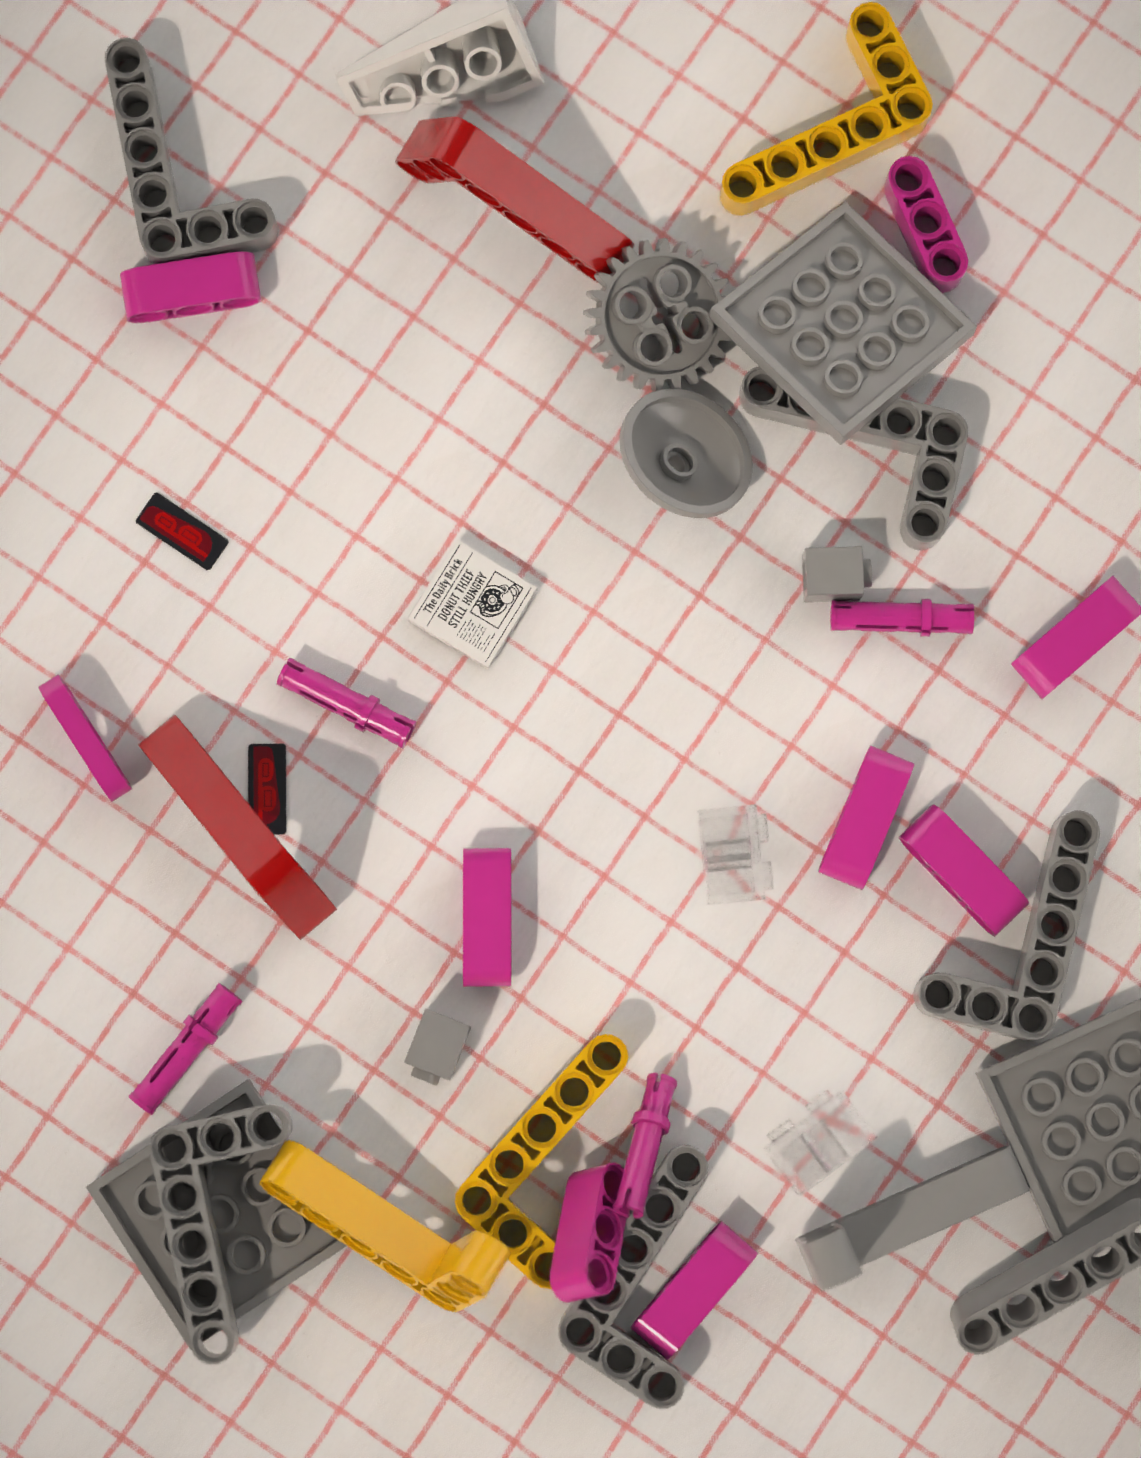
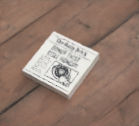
(472, 604)

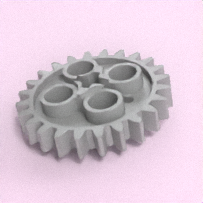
(624, 336)

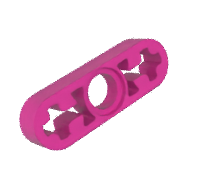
(85, 738)

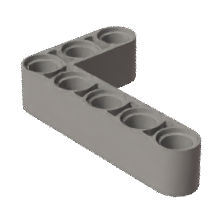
(158, 175)
(918, 441)
(1035, 945)
(201, 1217)
(844, 1245)
(628, 1275)
(1047, 1296)

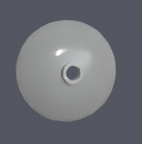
(686, 453)

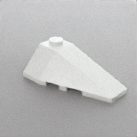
(454, 56)

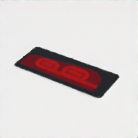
(182, 531)
(268, 784)

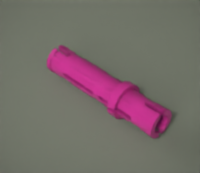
(904, 617)
(355, 707)
(187, 1046)
(649, 1126)

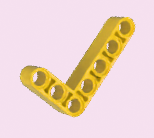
(841, 130)
(533, 1153)
(383, 1234)

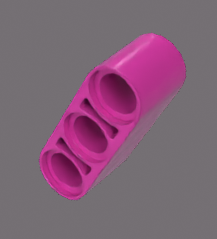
(925, 202)
(190, 287)
(1077, 637)
(866, 817)
(963, 870)
(487, 917)
(588, 1235)
(694, 1290)

